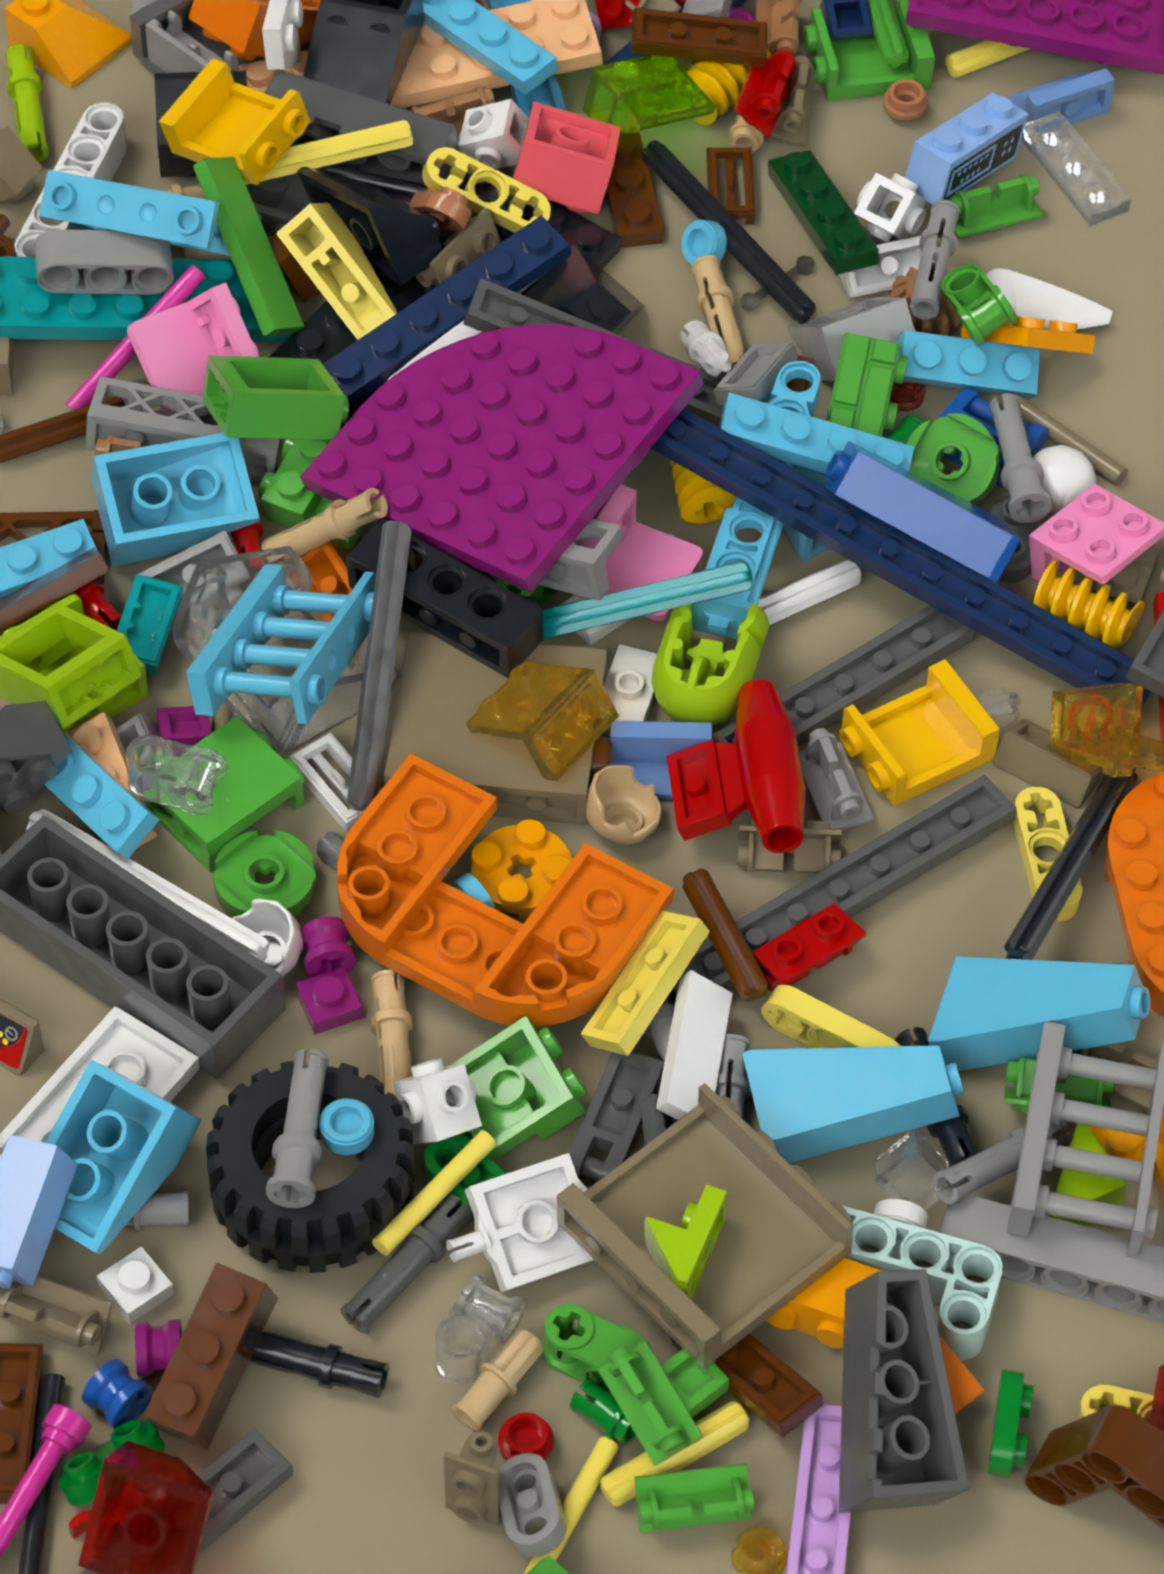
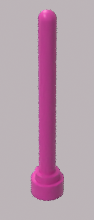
(61, 1433)

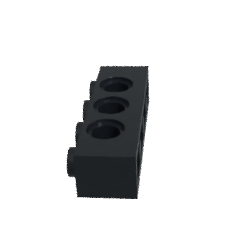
(458, 604)

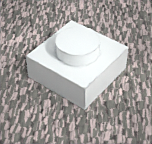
(135, 1285)

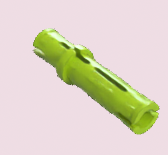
(24, 91)

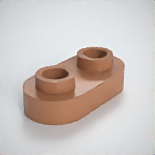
(445, 207)

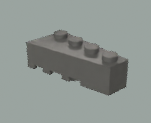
(341, 112)
(896, 1399)

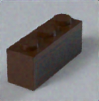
(211, 1356)

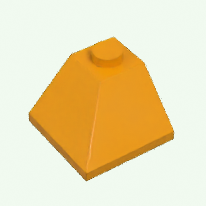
(65, 37)

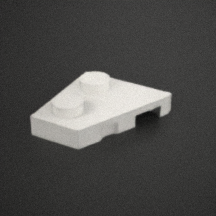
(281, 33)

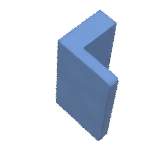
(1075, 96)
(647, 745)

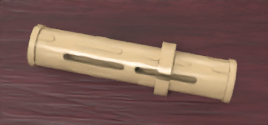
(716, 303)
(337, 521)
(391, 1028)

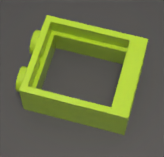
(103, 661)

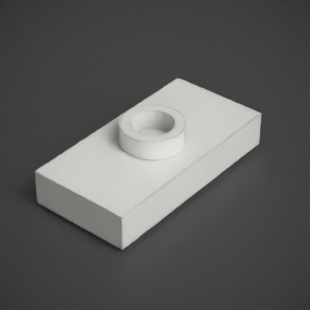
(630, 684)

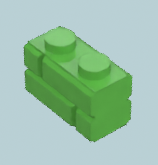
(865, 383)

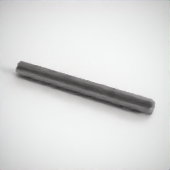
(379, 665)

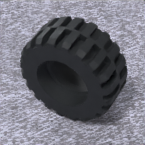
(341, 1217)

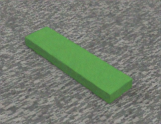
(249, 247)

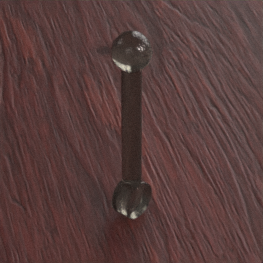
(803, 266)

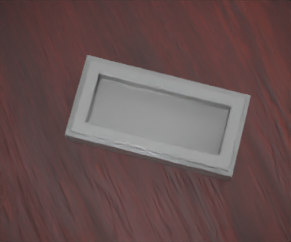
(756, 371)

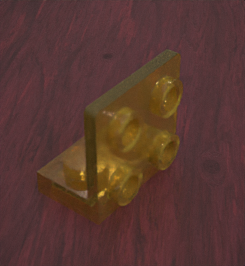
(550, 709)
(1103, 729)

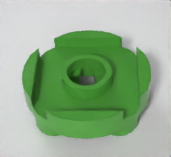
(979, 455)
(248, 854)

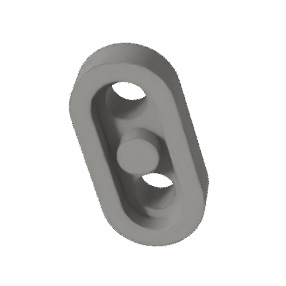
(533, 1515)

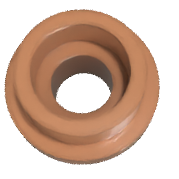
(906, 100)

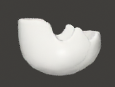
(1066, 474)
(280, 929)

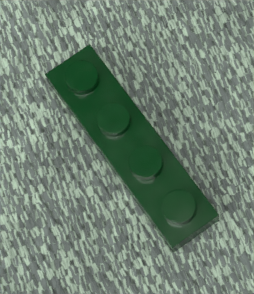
(823, 212)

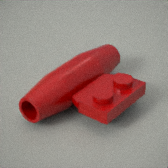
(756, 772)

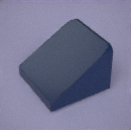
(847, 19)

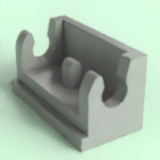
(177, 51)

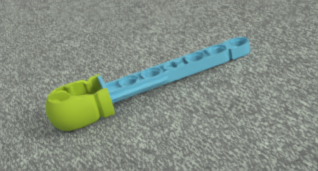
(697, 692)

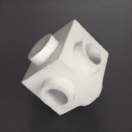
(494, 133)
(876, 201)
(438, 1101)

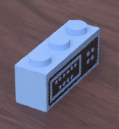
(966, 148)

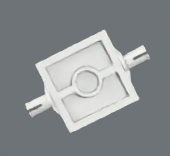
(520, 1226)

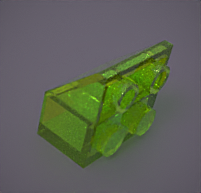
(644, 94)

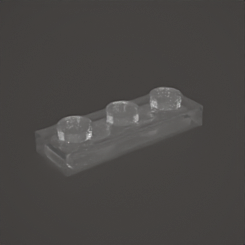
(1075, 168)

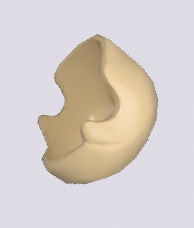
(621, 806)

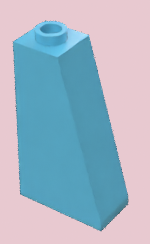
(999, 1007)
(848, 1095)

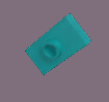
(150, 618)

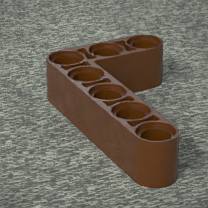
(1099, 1453)

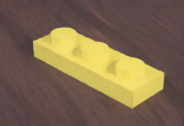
(645, 983)

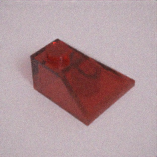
(146, 1514)

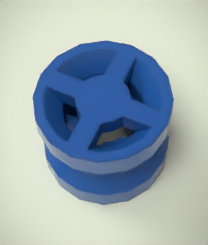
(117, 1393)

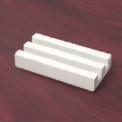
(316, 784)

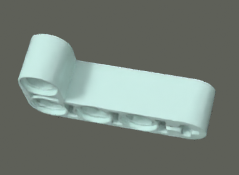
(951, 1264)

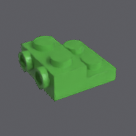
(284, 494)
(522, 1086)

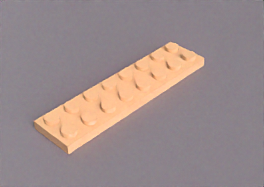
(443, 70)

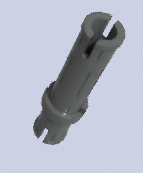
(422, 1247)

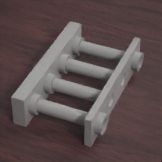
(1042, 1153)

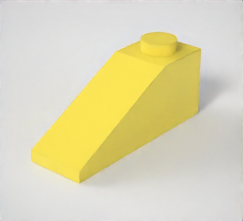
(338, 267)

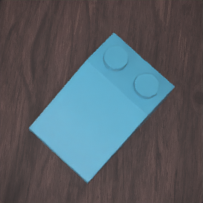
(171, 496)
(123, 1150)

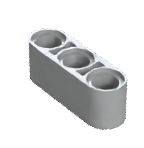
(102, 262)

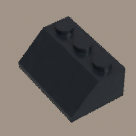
(390, 232)

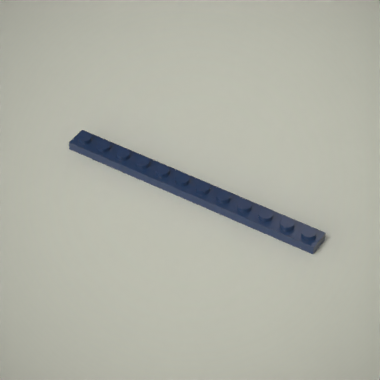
(892, 554)

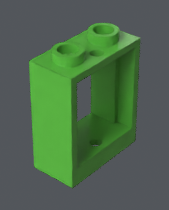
(274, 398)

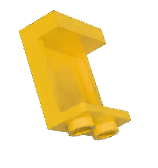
(233, 121)
(921, 736)

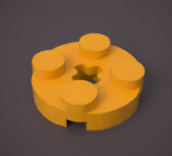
(514, 846)

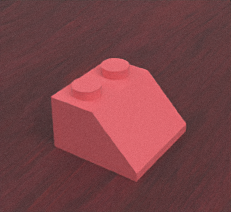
(567, 157)

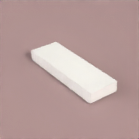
(693, 1043)

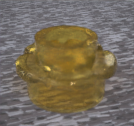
(759, 1540)

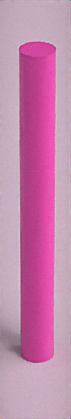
(124, 351)

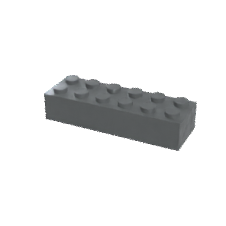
(135, 946)

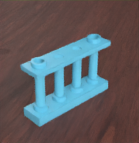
(133, 210)
(260, 616)

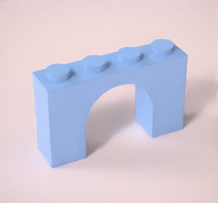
(32, 1194)

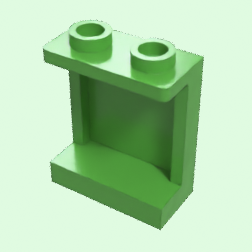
(856, 66)
(252, 788)

